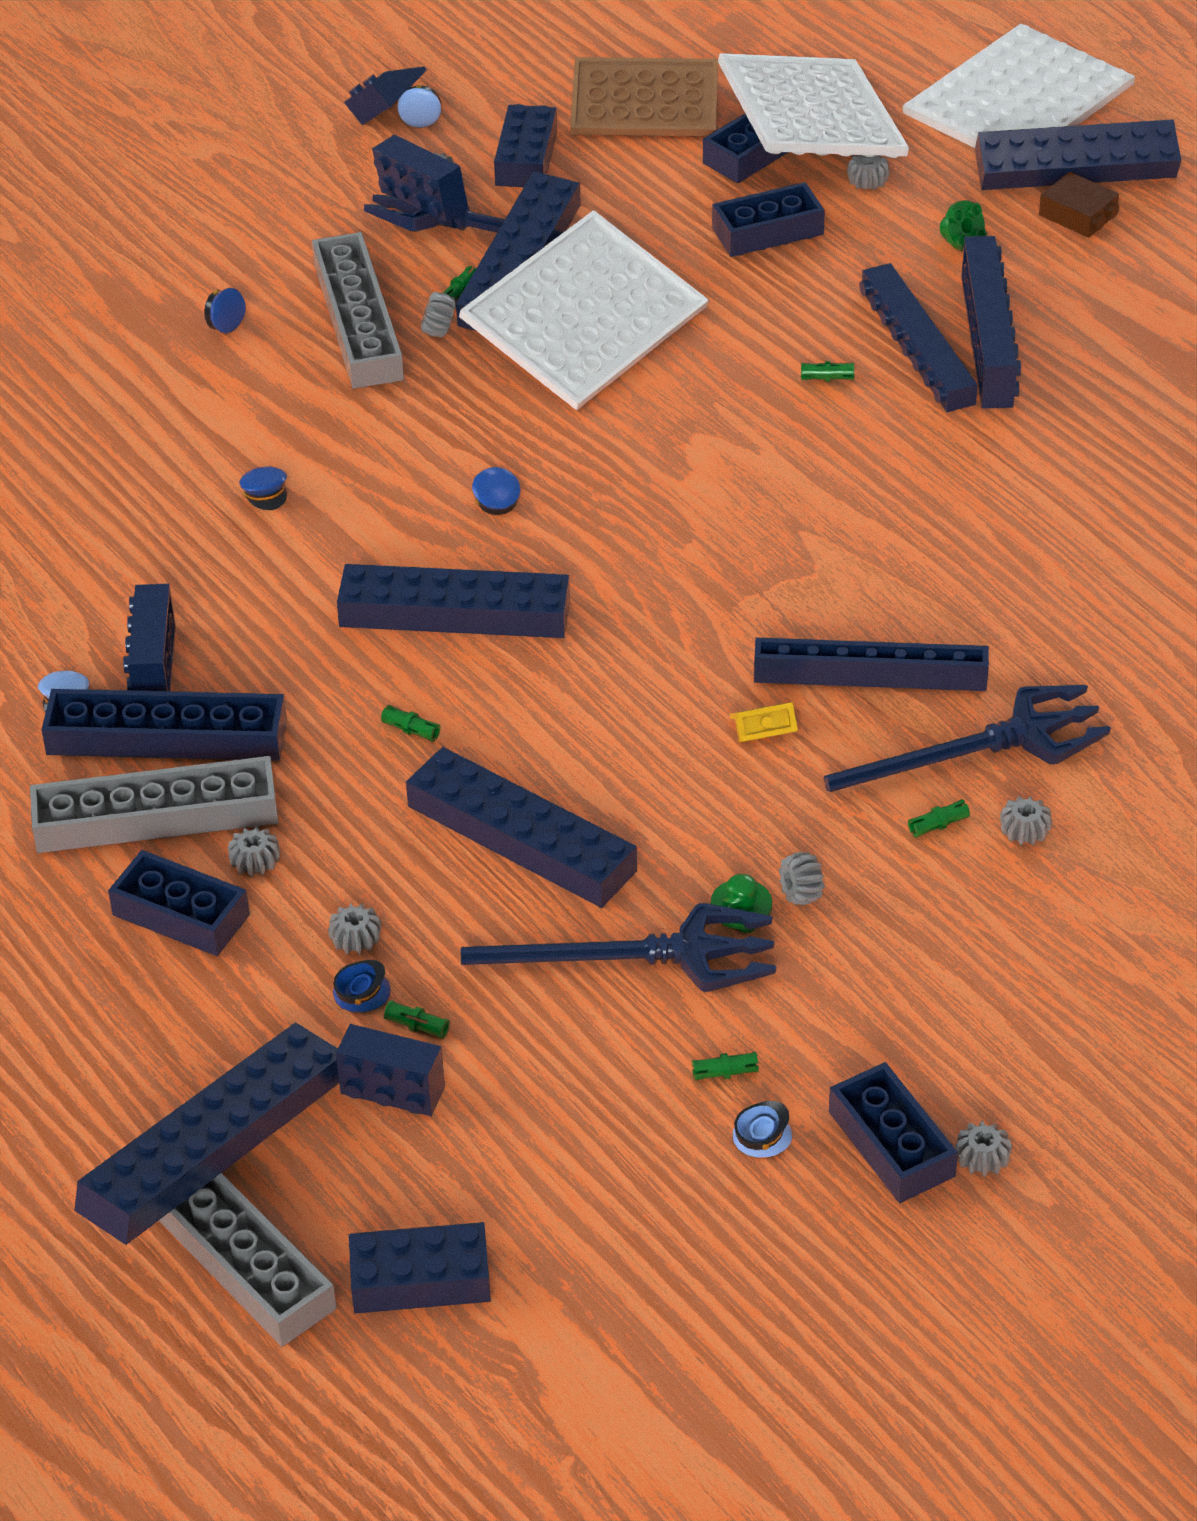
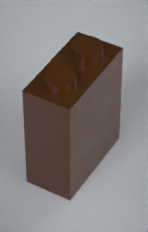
(1079, 204)

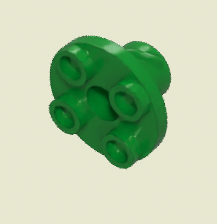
(962, 221)
(743, 894)

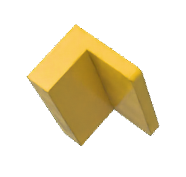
(765, 721)

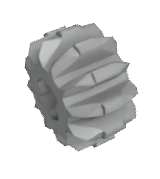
(868, 171)
(438, 314)
(1025, 820)
(253, 851)
(801, 878)
(354, 928)
(983, 1148)

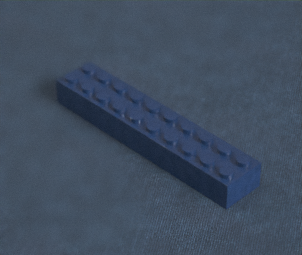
(207, 1134)

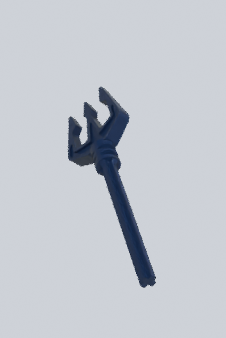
(417, 220)
(1024, 728)
(689, 947)

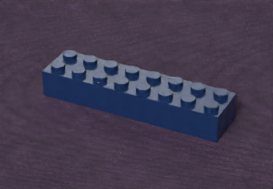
(1090, 151)
(535, 220)
(990, 322)
(454, 600)
(164, 724)
(522, 826)

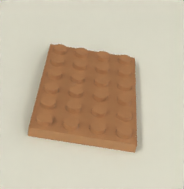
(644, 96)

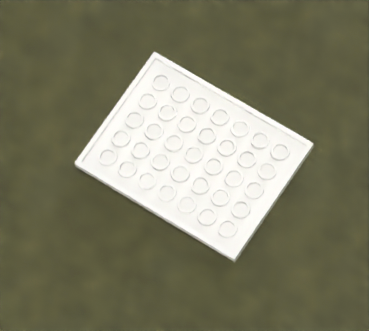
(1016, 85)
(812, 105)
(584, 309)

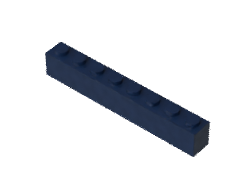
(918, 337)
(871, 664)

